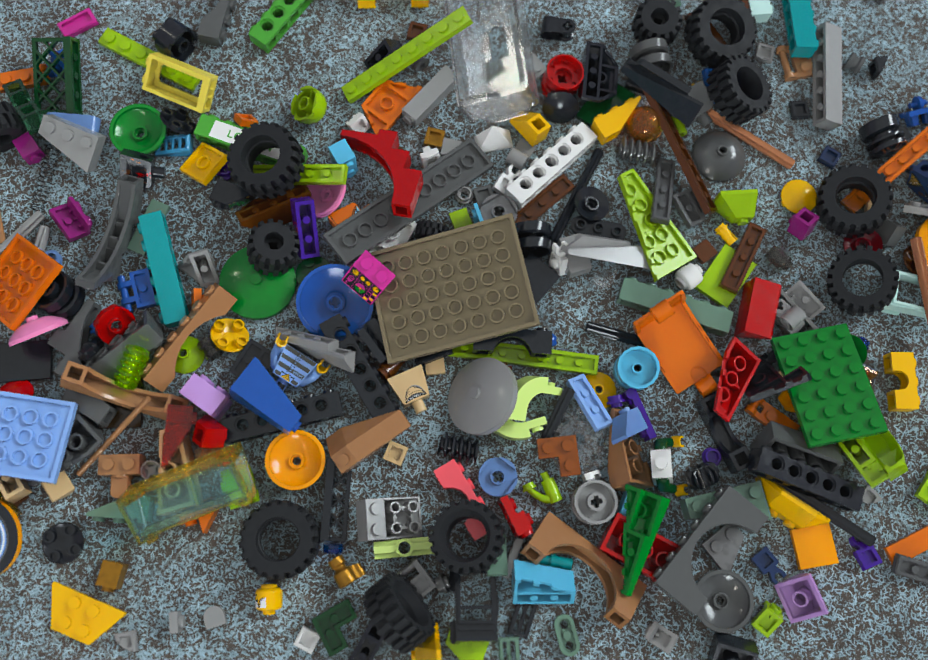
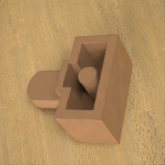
(120, 469)

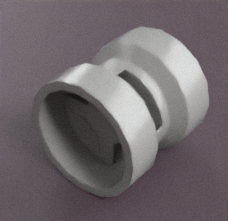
(149, 468)

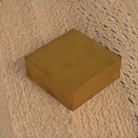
(434, 138)

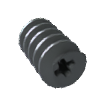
(636, 150)

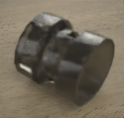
(210, 349)

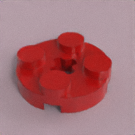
(105, 319)

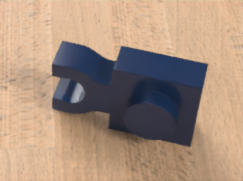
(766, 563)

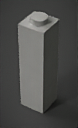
(428, 97)

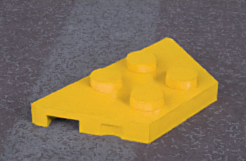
(80, 614)

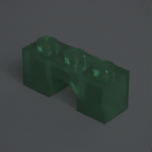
(24, 105)

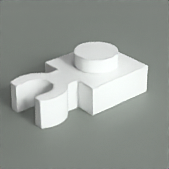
(503, 179)

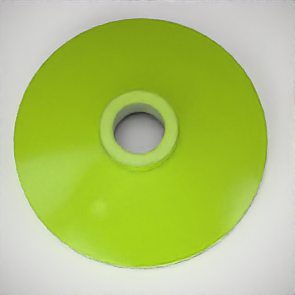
(193, 358)

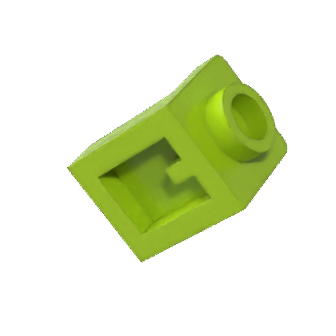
(768, 619)

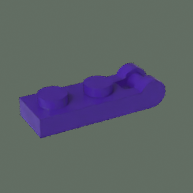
(634, 401)

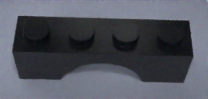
(537, 342)
(732, 450)

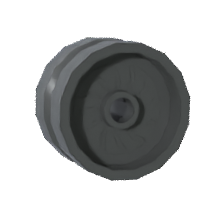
(653, 50)

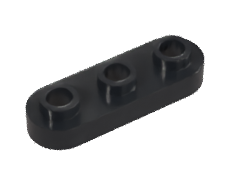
(589, 228)

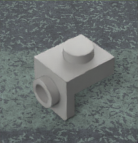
(661, 637)

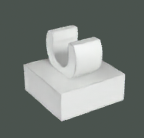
(358, 123)
(429, 156)

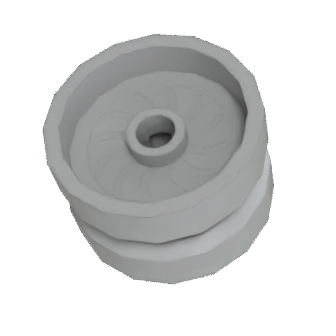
(605, 500)

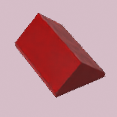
(758, 309)

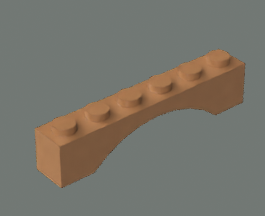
(162, 367)
(91, 383)

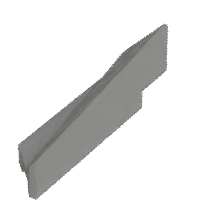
(607, 250)
(319, 347)

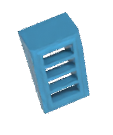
(186, 151)

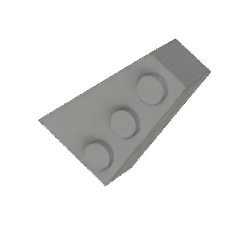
(73, 140)

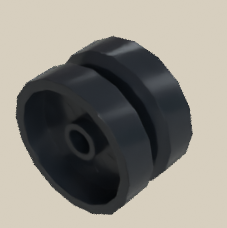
(534, 237)
(62, 297)

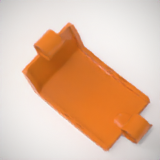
(680, 345)

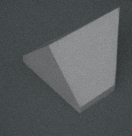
(200, 267)

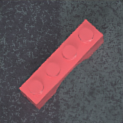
(451, 477)

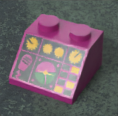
(368, 277)

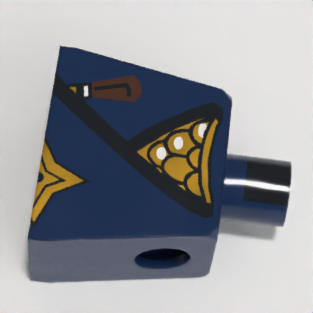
(919, 179)

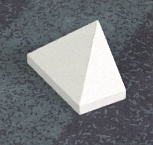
(494, 139)

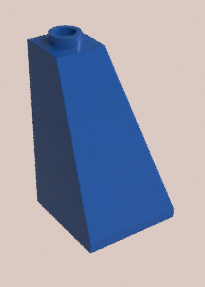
(265, 398)

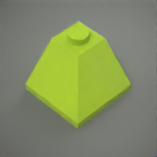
(737, 205)

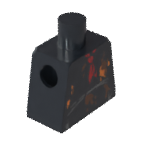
(140, 166)

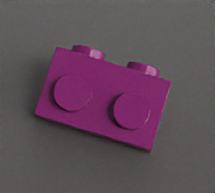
(71, 220)

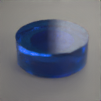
(333, 548)

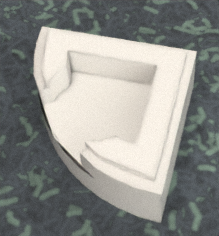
(591, 475)

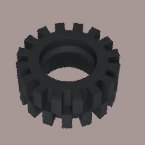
(428, 228)

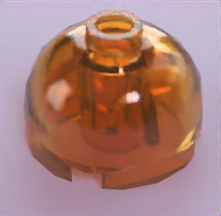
(644, 124)

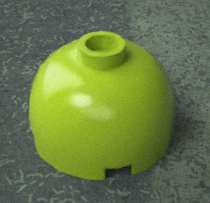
(309, 105)

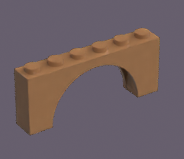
(556, 537)

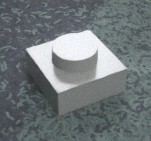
(176, 622)

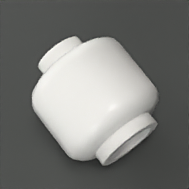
(688, 276)

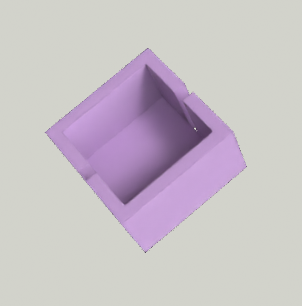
(204, 395)

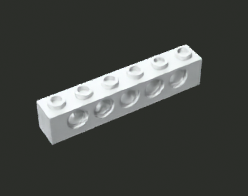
(579, 134)

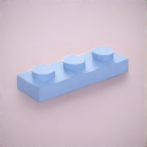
(589, 402)

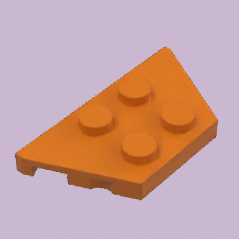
(386, 104)

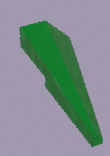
(643, 519)

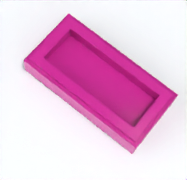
(78, 23)

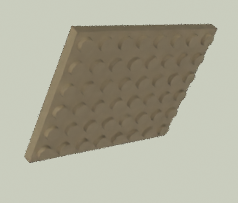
(454, 290)

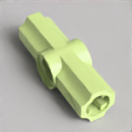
(390, 548)

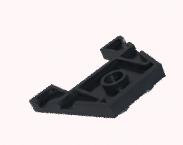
(768, 381)

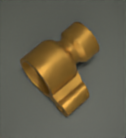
(345, 574)

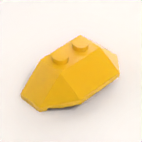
(790, 508)

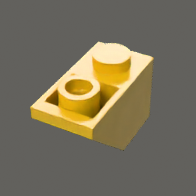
(531, 127)

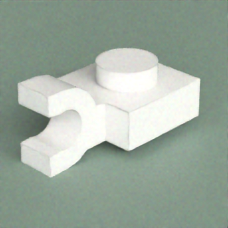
(558, 259)

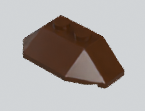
(275, 209)

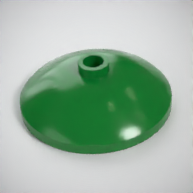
(132, 122)

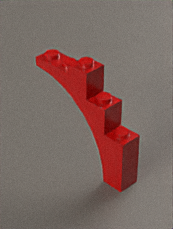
(397, 163)

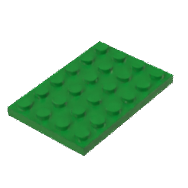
(839, 397)

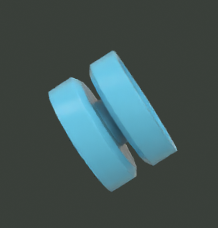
(644, 360)

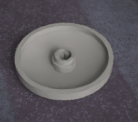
(482, 396)

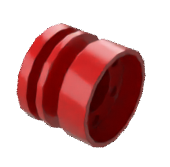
(562, 74)

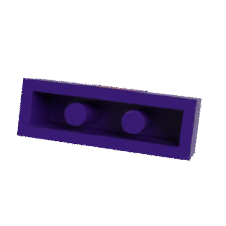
(305, 225)

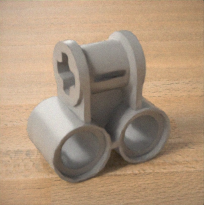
(789, 318)

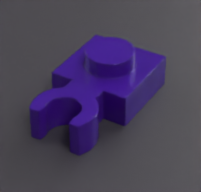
(866, 556)

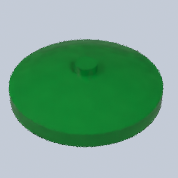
(257, 294)

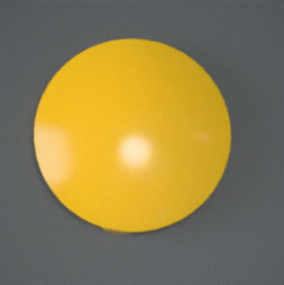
(797, 195)
(229, 334)

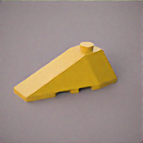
(429, 648)

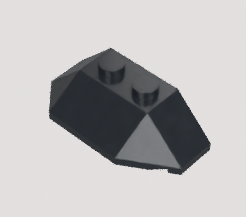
(599, 74)

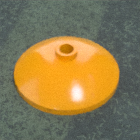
(281, 456)

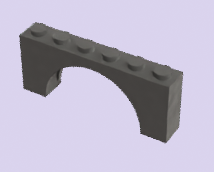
(676, 574)

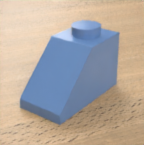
(627, 424)

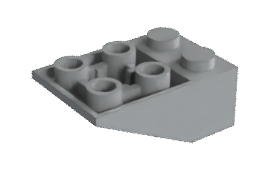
(388, 518)

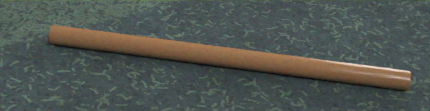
(113, 436)

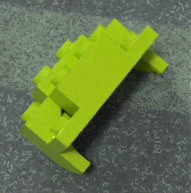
(875, 457)

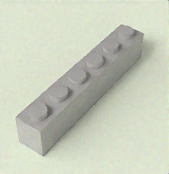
(827, 77)

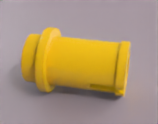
(726, 234)

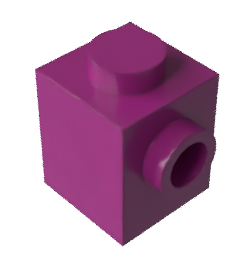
(802, 223)

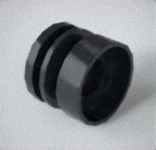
(883, 136)

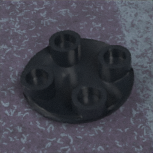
(560, 107)
(177, 121)
(62, 543)

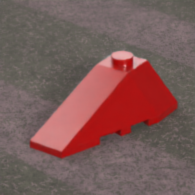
(735, 375)

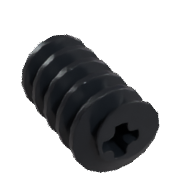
(458, 447)

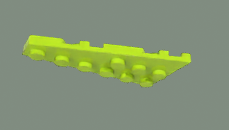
(661, 243)

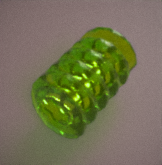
(133, 367)

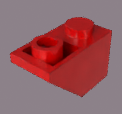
(209, 433)

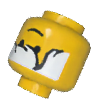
(268, 598)

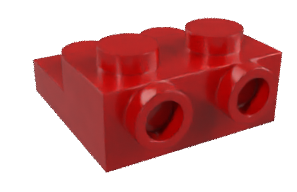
(519, 523)

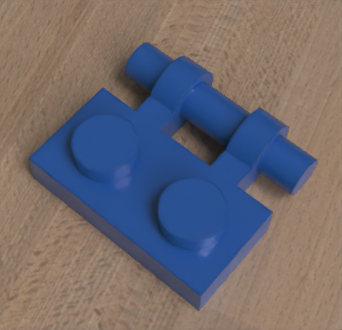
(142, 290)

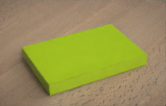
(714, 275)

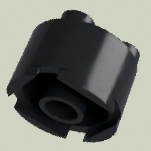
(175, 39)

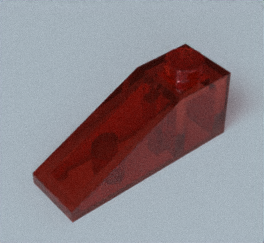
(178, 426)

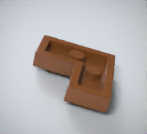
(562, 448)

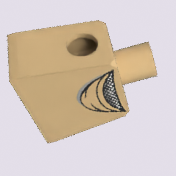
(411, 388)

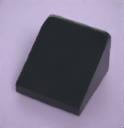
(876, 66)

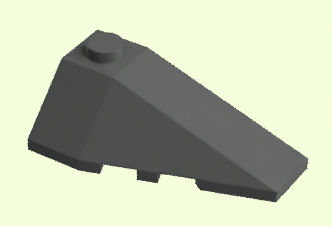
(83, 441)

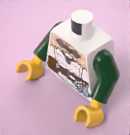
(662, 465)

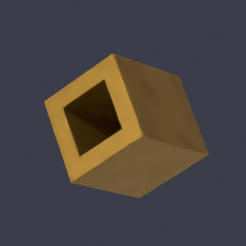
(111, 575)

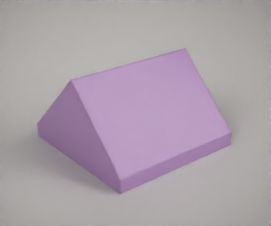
(801, 598)

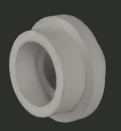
(466, 190)

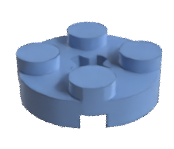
(498, 488)

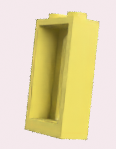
(152, 82)

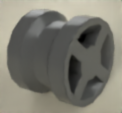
(854, 63)

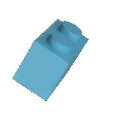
(342, 154)

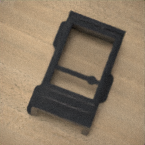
(473, 629)

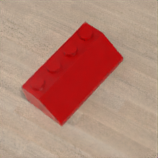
(612, 545)

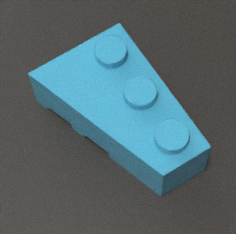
(541, 584)

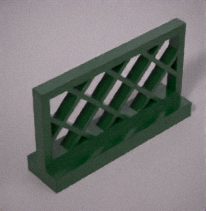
(71, 70)

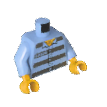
(293, 366)

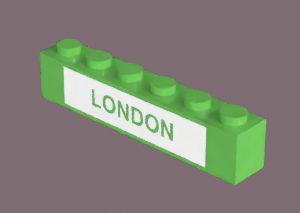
(222, 134)

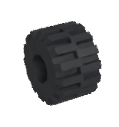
(657, 20)
(10, 126)
(272, 247)

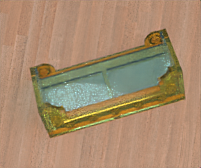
(187, 493)

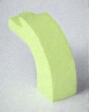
(527, 389)
(521, 430)

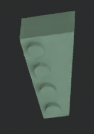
(751, 491)

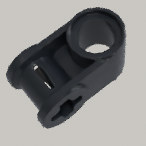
(555, 29)

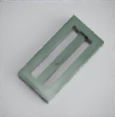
(508, 646)

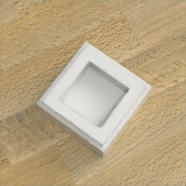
(307, 639)

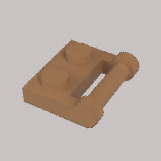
(802, 66)

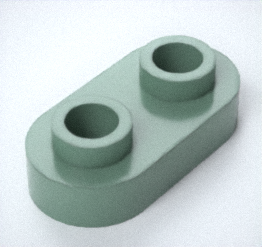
(566, 634)

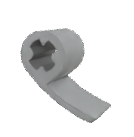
(520, 154)

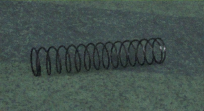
(50, 149)

